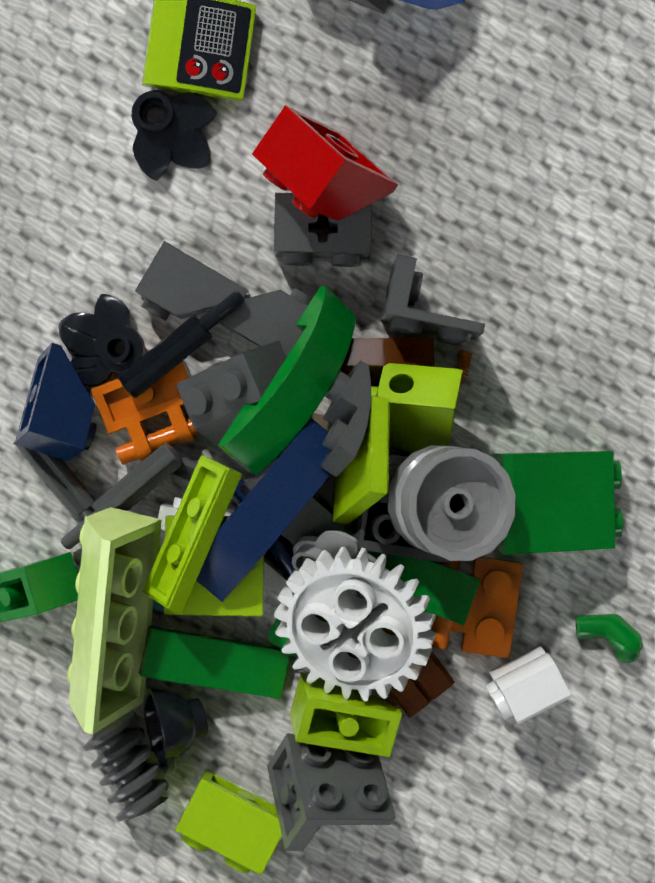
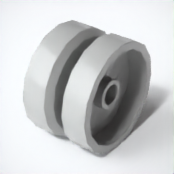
(479, 507)

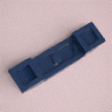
(266, 511)

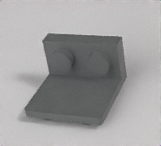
(404, 290)
(325, 788)

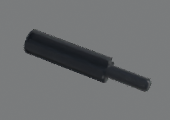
(176, 347)

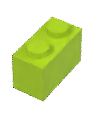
(230, 823)

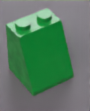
(562, 501)

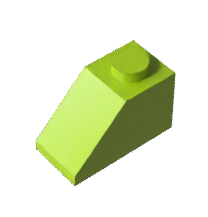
(343, 723)

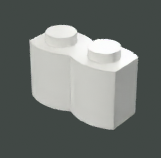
(527, 686)

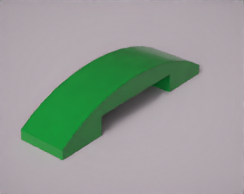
(297, 388)

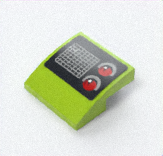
(199, 47)

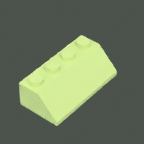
(111, 616)

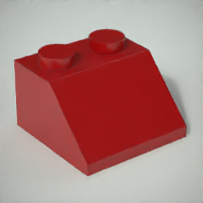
(320, 167)

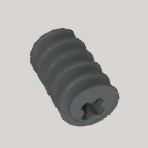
(127, 767)

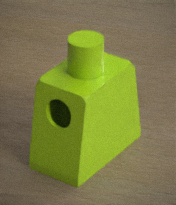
(420, 404)

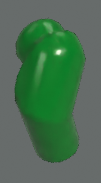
(615, 630)

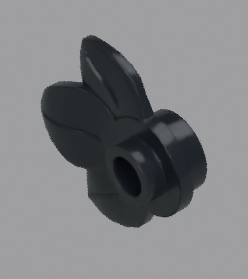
(176, 137)
(95, 337)

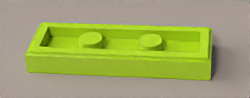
(191, 533)

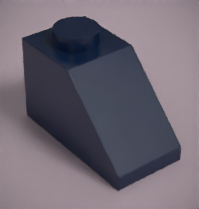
(57, 409)

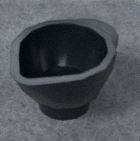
(172, 724)

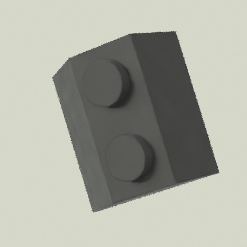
(220, 392)

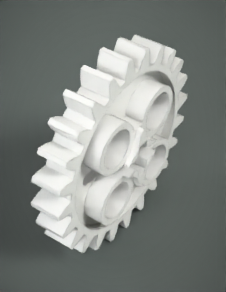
(383, 658)

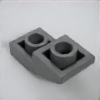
(349, 417)

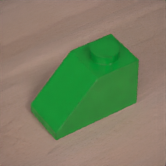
(37, 587)

